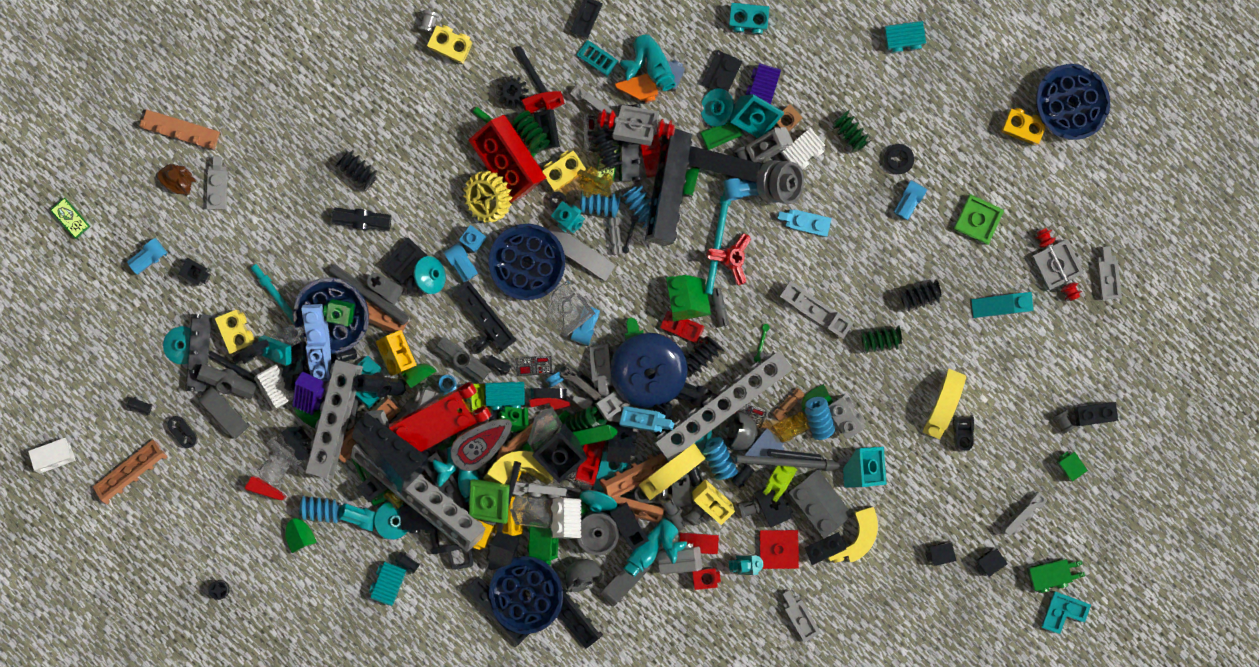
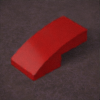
(549, 100)
(651, 156)
(684, 328)
(555, 403)
(707, 542)

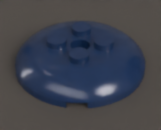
(1089, 99)
(523, 242)
(322, 292)
(646, 352)
(509, 589)

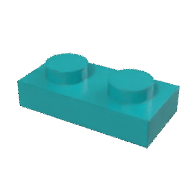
(277, 351)

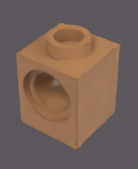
(794, 116)

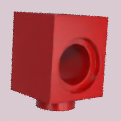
(699, 585)

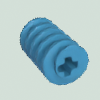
(639, 203)
(600, 204)
(819, 418)
(719, 459)
(319, 509)

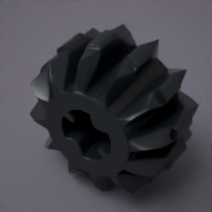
(507, 87)

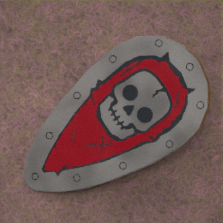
(479, 444)

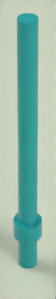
(717, 242)
(265, 281)

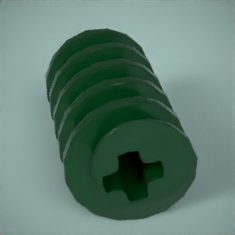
(851, 132)
(529, 133)
(881, 338)
(585, 419)

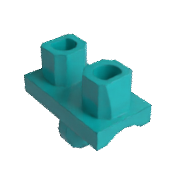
(746, 564)

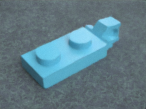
(806, 222)
(644, 420)

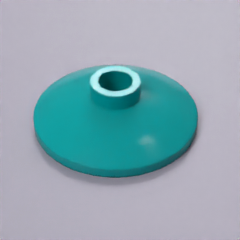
(711, 104)
(424, 275)
(171, 341)
(597, 501)
(383, 522)

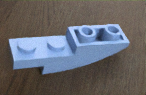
(318, 341)

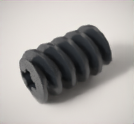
(606, 149)
(358, 170)
(921, 295)
(702, 355)

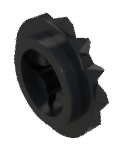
(905, 152)

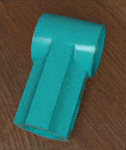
(361, 517)

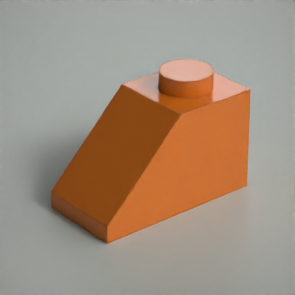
(639, 88)

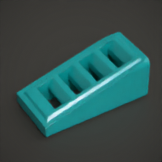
(608, 69)

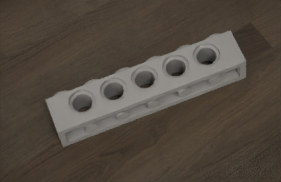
(338, 429)

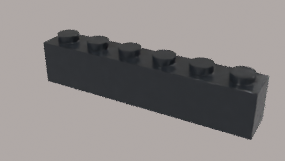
(668, 188)

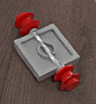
(636, 124)
(1058, 264)

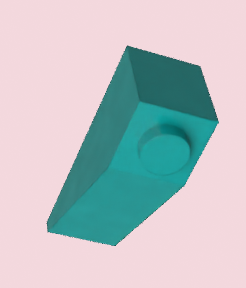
(1002, 305)

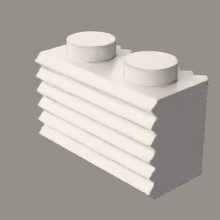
(803, 149)
(272, 387)
(566, 518)

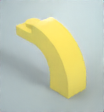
(946, 404)
(502, 468)
(672, 471)
(865, 537)

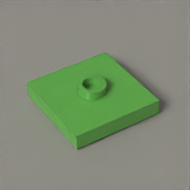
(978, 219)
(489, 501)

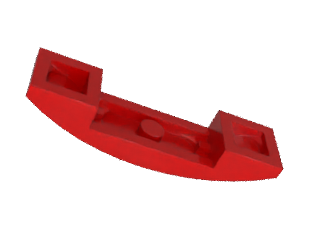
(588, 470)

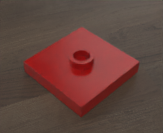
(779, 549)

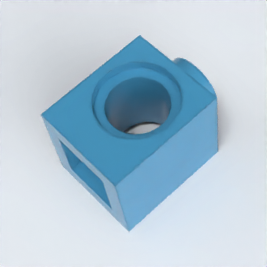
(472, 238)

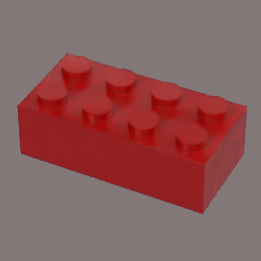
(507, 156)

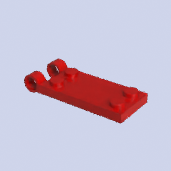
(440, 419)

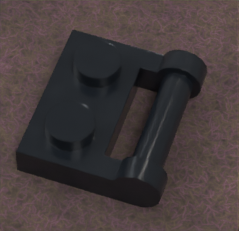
(297, 438)

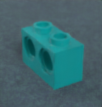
(749, 12)
(605, 471)

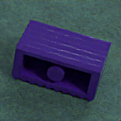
(764, 82)
(308, 393)

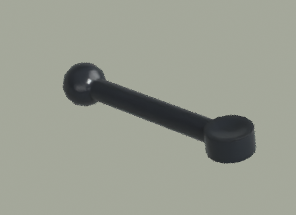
(625, 249)

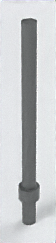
(827, 465)

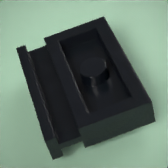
(722, 71)
(403, 260)

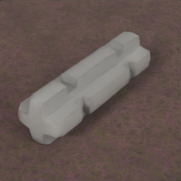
(615, 236)

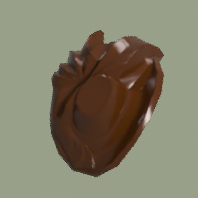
(176, 178)

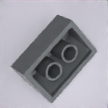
(820, 503)

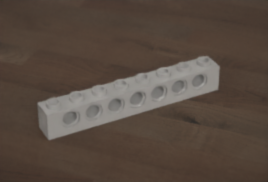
(781, 368)
(421, 502)

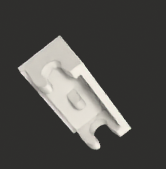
(51, 456)

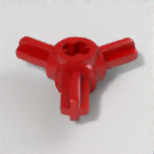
(735, 263)

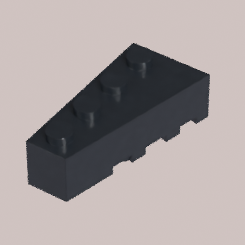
(389, 451)

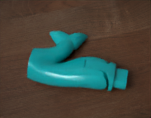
(657, 64)
(464, 477)
(645, 554)

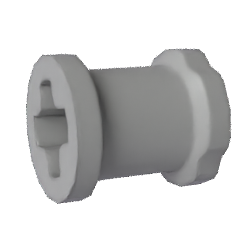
(428, 21)

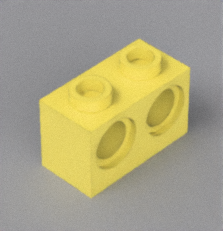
(447, 48)
(566, 174)
(229, 334)
(713, 502)

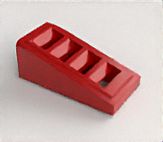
(263, 488)

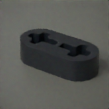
(548, 393)
(179, 434)

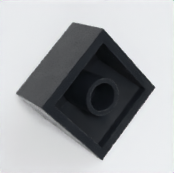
(560, 453)

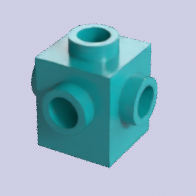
(568, 217)

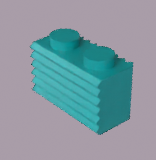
(905, 35)
(505, 394)
(388, 583)

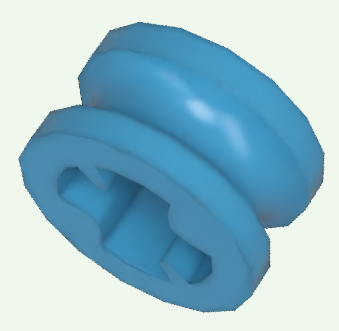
(554, 380)

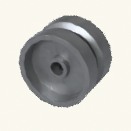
(780, 181)
(609, 533)

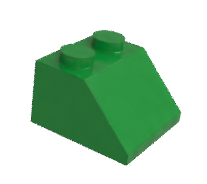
(687, 297)

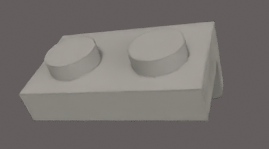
(846, 416)

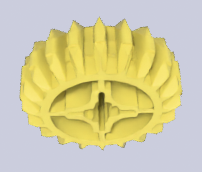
(487, 185)

